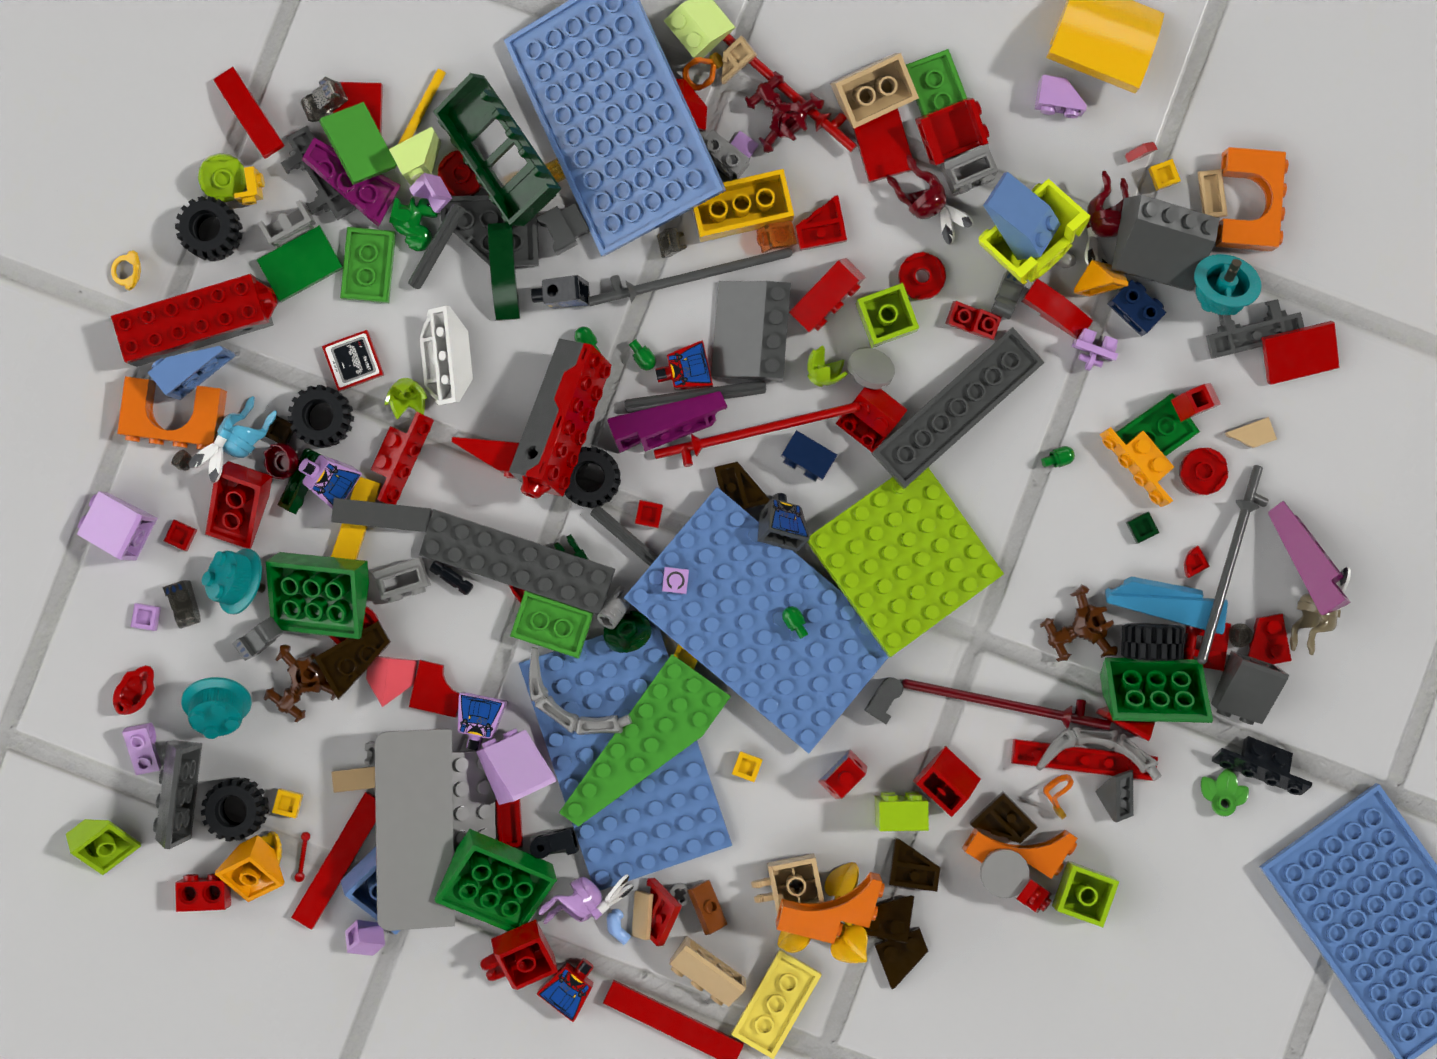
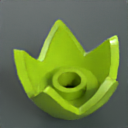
(821, 372)
(406, 394)

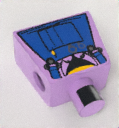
(329, 478)
(479, 717)

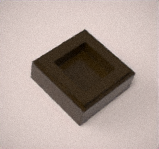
(280, 431)

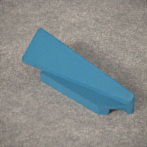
(1166, 601)

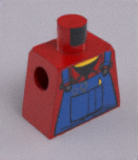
(687, 368)
(844, 775)
(568, 988)

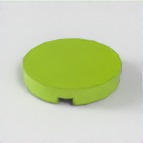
(222, 177)

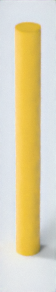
(423, 105)

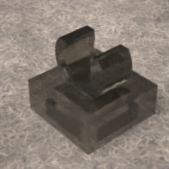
(669, 242)

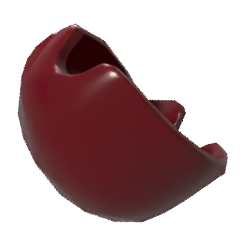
(280, 461)

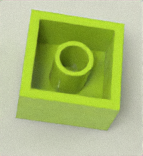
(887, 315)
(901, 812)
(1085, 894)

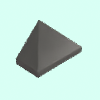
(1118, 796)

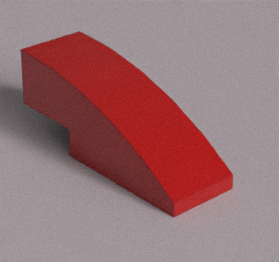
(1056, 308)

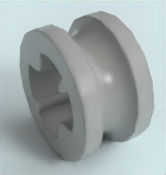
(686, 895)

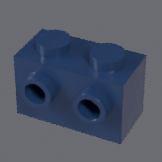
(1137, 307)
(808, 456)

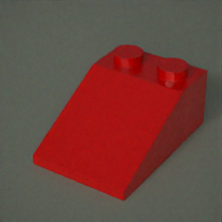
(494, 453)
(238, 504)

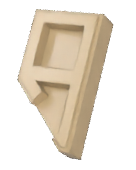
(736, 58)
(1254, 433)

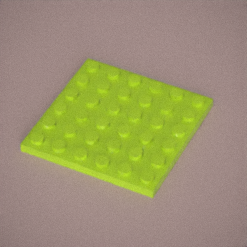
(904, 559)

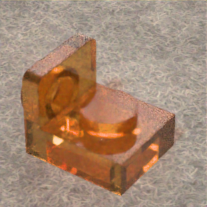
(776, 236)

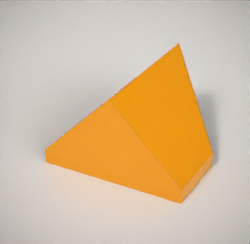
(1099, 279)

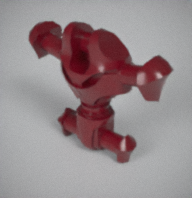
(787, 117)

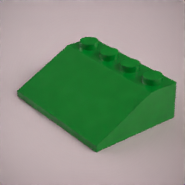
(317, 594)
(1155, 690)
(495, 882)

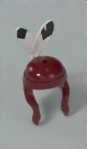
(930, 202)
(1103, 222)

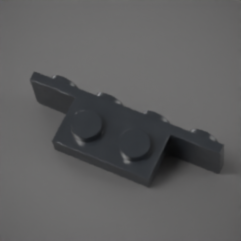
(1264, 763)

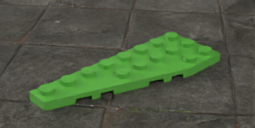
(664, 723)

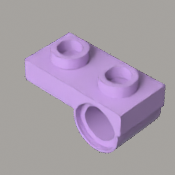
(141, 748)

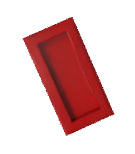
(509, 823)

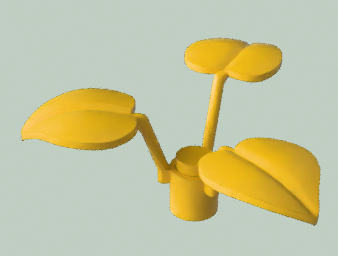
(852, 943)

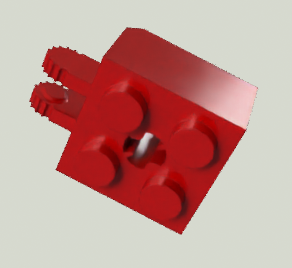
(520, 956)

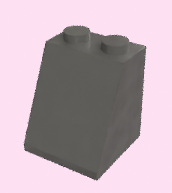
(1248, 688)

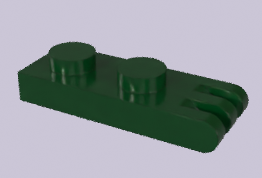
(295, 490)

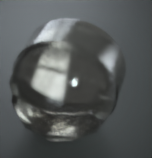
(181, 460)

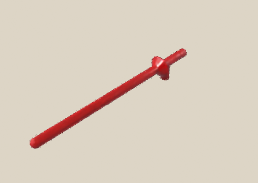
(821, 120)
(697, 444)

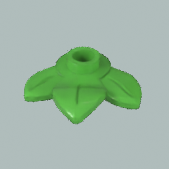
(1226, 789)

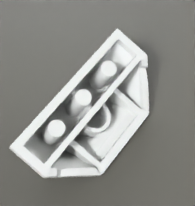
(445, 356)

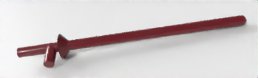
(1065, 716)

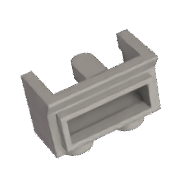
(725, 156)
(965, 185)
(288, 226)
(399, 569)

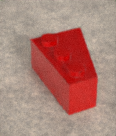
(827, 295)

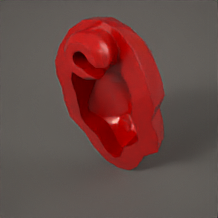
(133, 690)

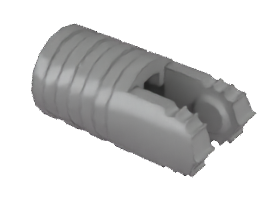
(613, 609)

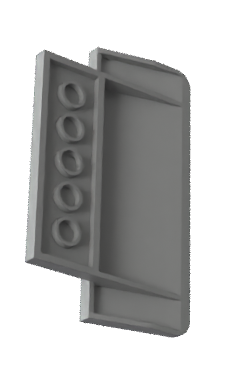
(422, 813)

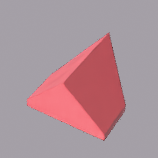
(390, 677)

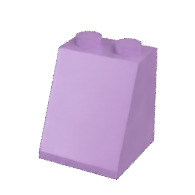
(116, 526)
(514, 766)

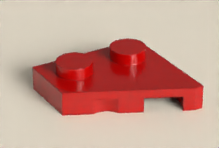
(822, 227)
(1270, 640)
(663, 913)

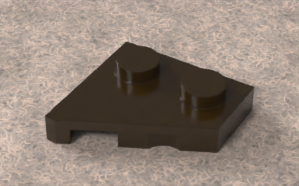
(912, 868)
(892, 920)
(899, 957)

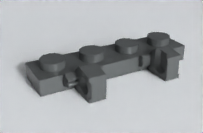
(327, 196)
(1235, 339)

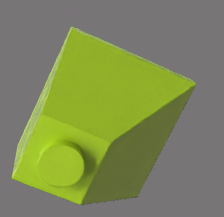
(100, 844)

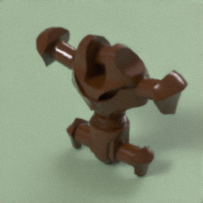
(1088, 624)
(305, 677)

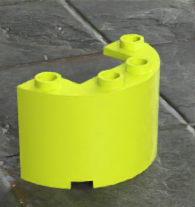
(1072, 221)

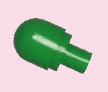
(585, 335)
(643, 356)
(1059, 457)
(794, 621)

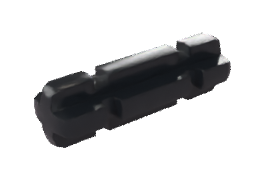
(451, 577)

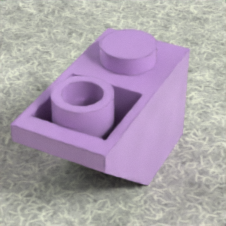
(1058, 96)

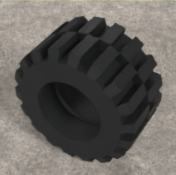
(192, 219)
(306, 402)
(611, 479)
(1152, 642)
(216, 815)

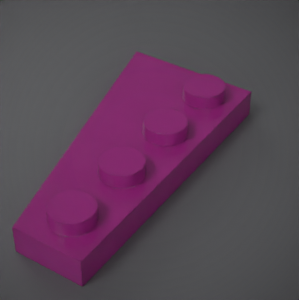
(369, 196)

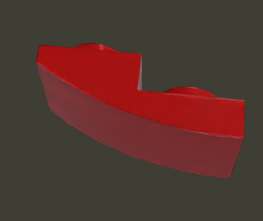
(973, 320)
(1035, 897)

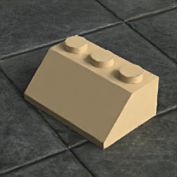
(874, 90)
(707, 972)

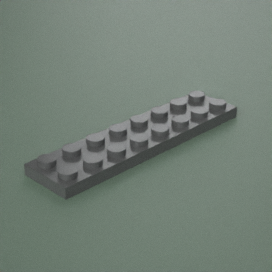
(957, 408)
(517, 561)

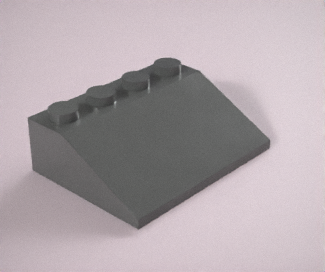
(1163, 241)
(751, 330)
(178, 793)

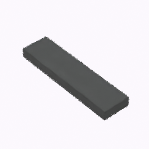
(380, 515)

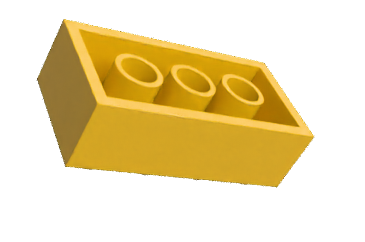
(745, 206)

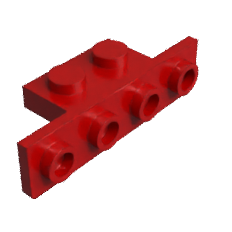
(399, 455)

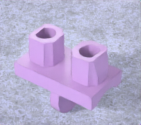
(1105, 351)

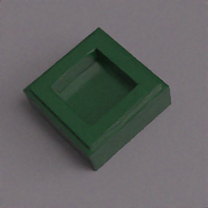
(1142, 527)

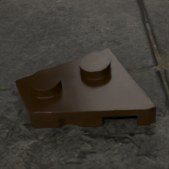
(739, 486)
(1005, 819)

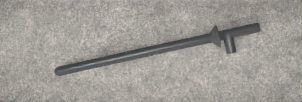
(631, 290)
(1246, 506)

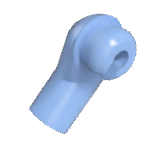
(614, 926)

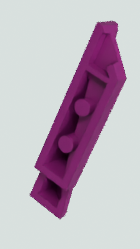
(666, 422)
(1310, 560)

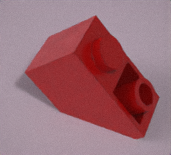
(1195, 401)

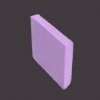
(745, 144)

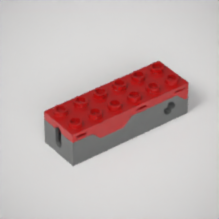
(194, 319)
(560, 419)

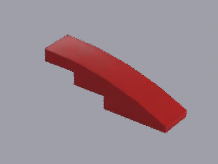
(249, 112)

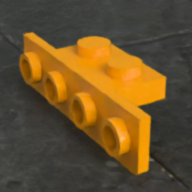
(1143, 461)

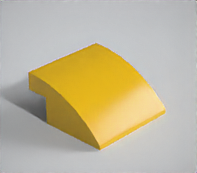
(1107, 40)

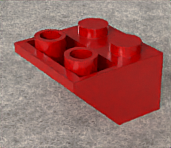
(875, 418)
(947, 781)

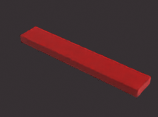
(1076, 759)
(337, 862)
(672, 1022)

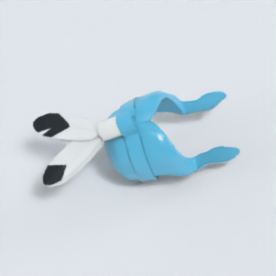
(231, 439)

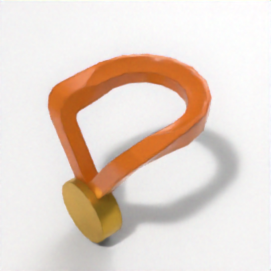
(714, 60)
(1059, 811)

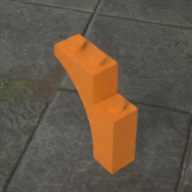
(1043, 856)
(823, 919)

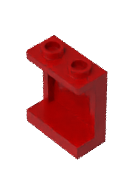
(952, 130)

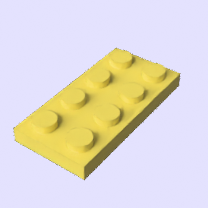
(776, 1004)

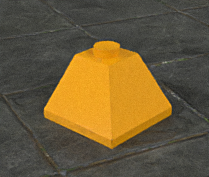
(251, 869)

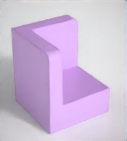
(433, 189)
(364, 938)

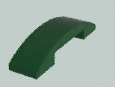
(503, 271)

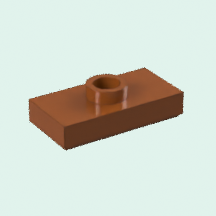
(707, 907)

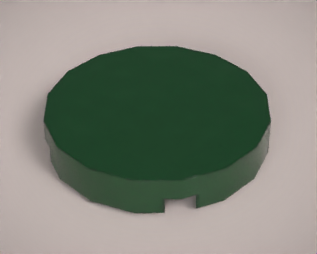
(629, 634)

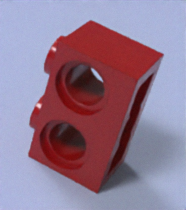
(204, 898)

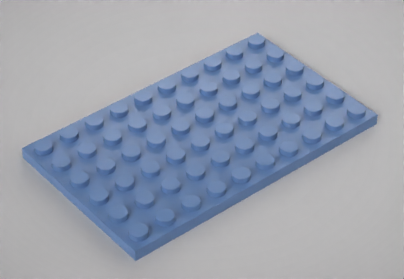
(614, 118)
(737, 626)
(661, 818)
(1371, 911)

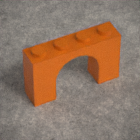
(1268, 171)
(138, 420)

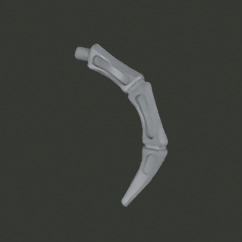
(570, 721)
(1109, 739)

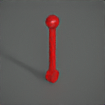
(300, 876)

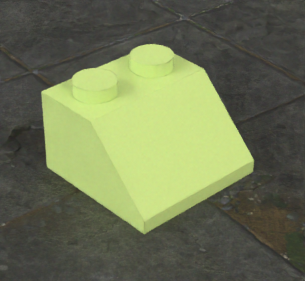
(699, 26)
(417, 154)

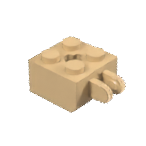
(782, 872)

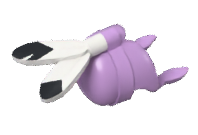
(586, 900)

